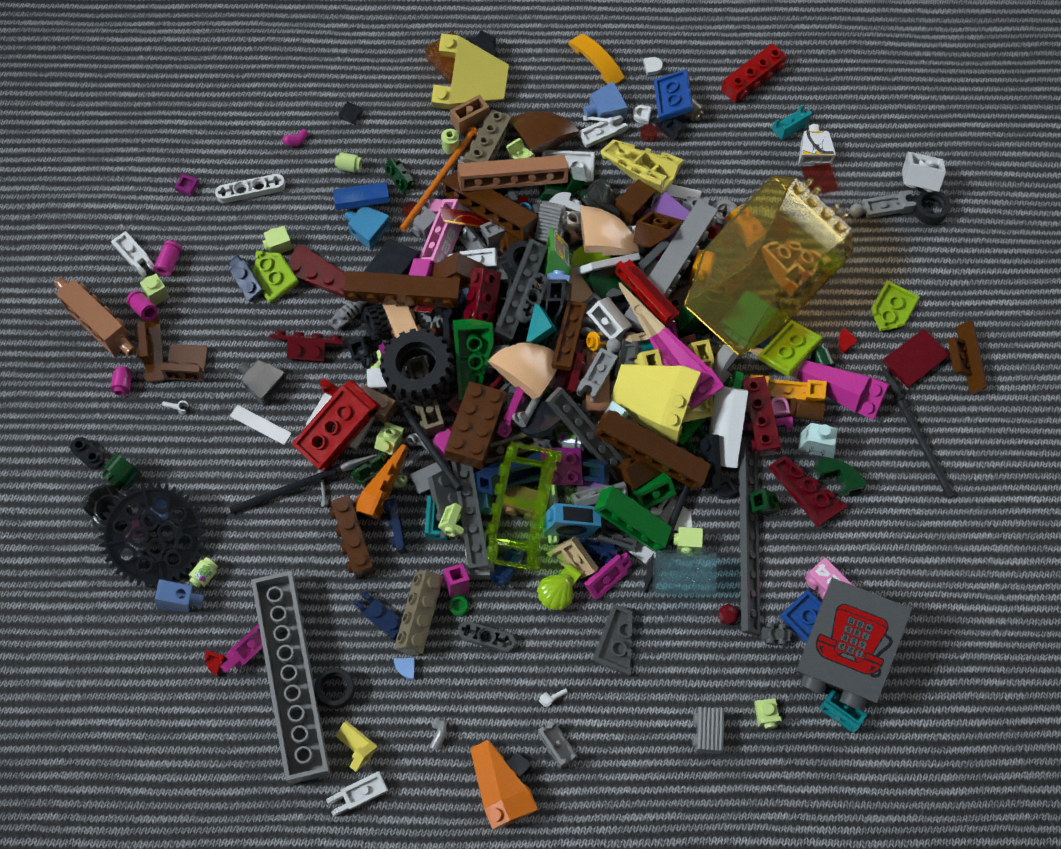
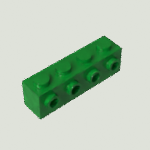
(632, 518)

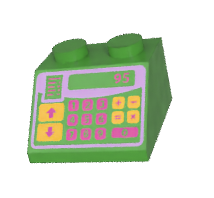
(557, 254)

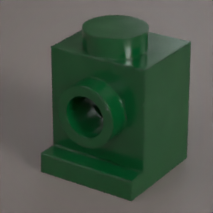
(769, 499)

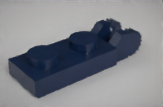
(379, 615)

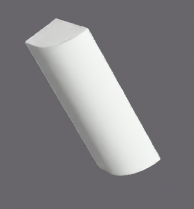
(728, 422)

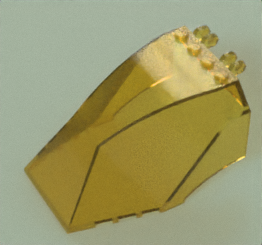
(768, 262)

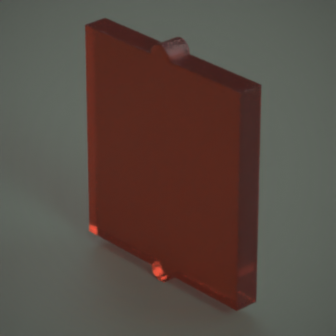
(821, 175)

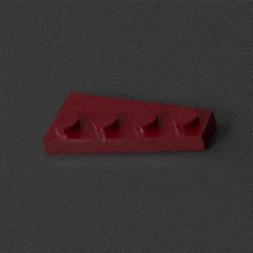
(316, 271)
(811, 497)

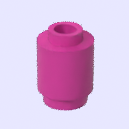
(121, 381)

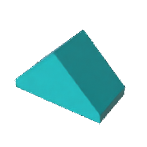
(540, 326)

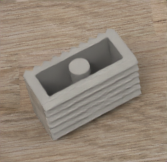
(550, 216)
(709, 730)

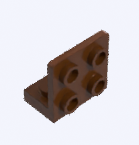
(185, 362)

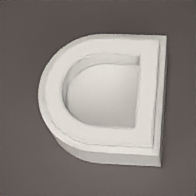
(652, 65)
(642, 114)

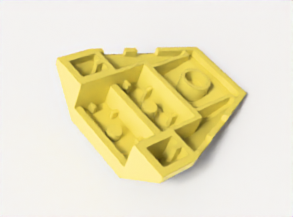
(651, 168)
(656, 396)

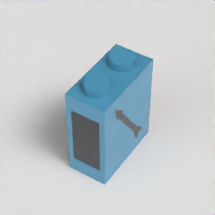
(571, 520)

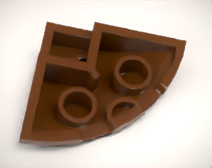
(542, 130)

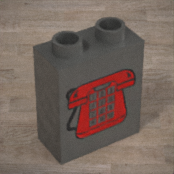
(852, 643)

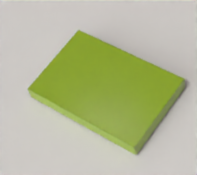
(790, 348)

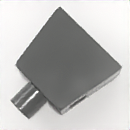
(262, 380)

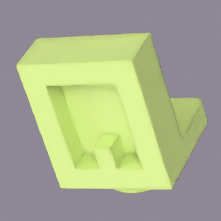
(449, 520)
(767, 713)

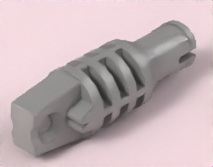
(346, 314)

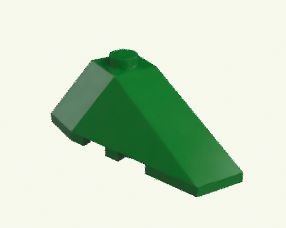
(472, 350)

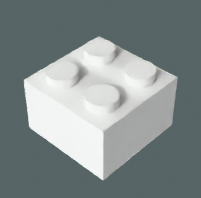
(923, 172)

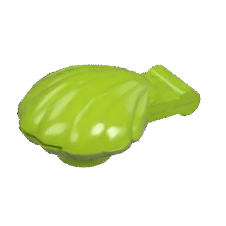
(557, 590)

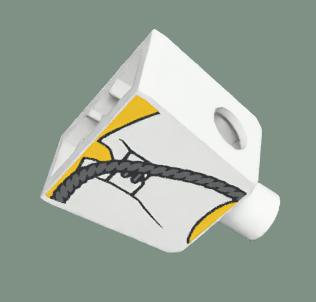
(816, 147)

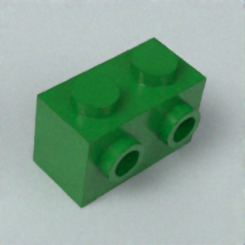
(654, 491)

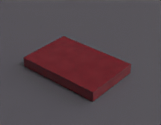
(915, 358)

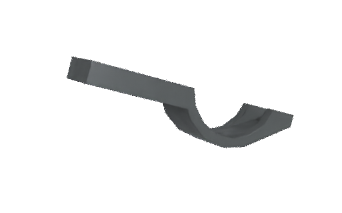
(643, 265)

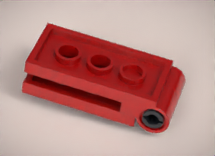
(349, 411)

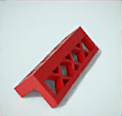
(646, 292)

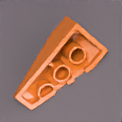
(373, 497)
(501, 790)

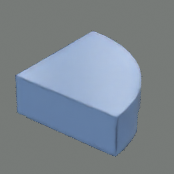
(405, 667)

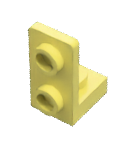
(356, 741)

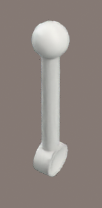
(610, 120)

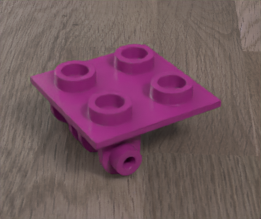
(569, 468)

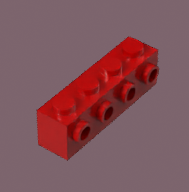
(754, 73)

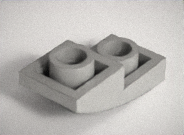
(722, 361)

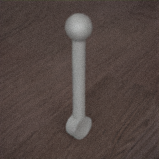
(324, 503)

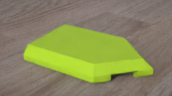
(273, 275)
(893, 306)

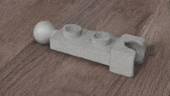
(884, 205)
(599, 369)

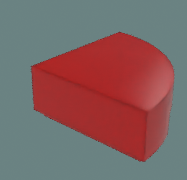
(846, 340)
(328, 387)
(214, 661)

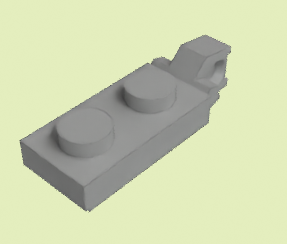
(591, 495)

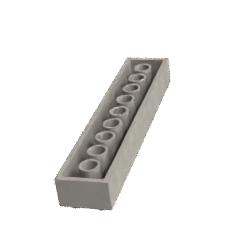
(290, 678)

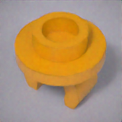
(593, 341)

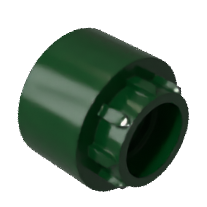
(120, 472)

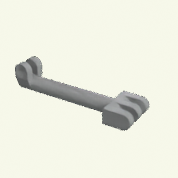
(523, 417)

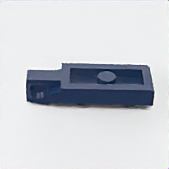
(395, 523)

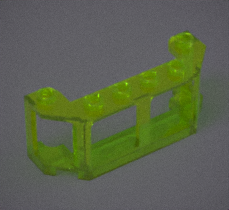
(538, 505)

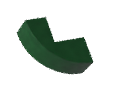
(576, 181)
(848, 478)

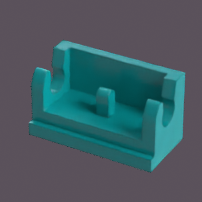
(792, 123)
(432, 531)
(842, 713)

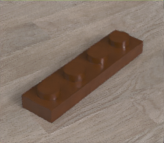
(569, 335)

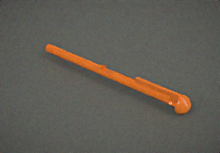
(472, 133)

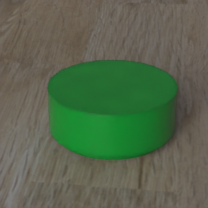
(458, 606)

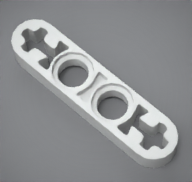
(250, 190)

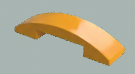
(598, 57)
(811, 390)

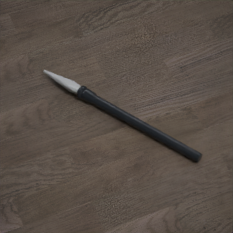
(330, 472)

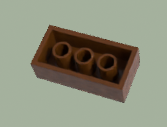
(475, 425)

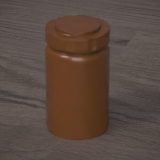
(807, 409)

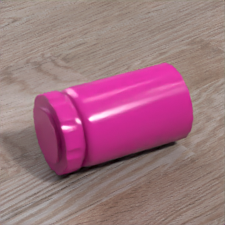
(167, 258)
(142, 305)

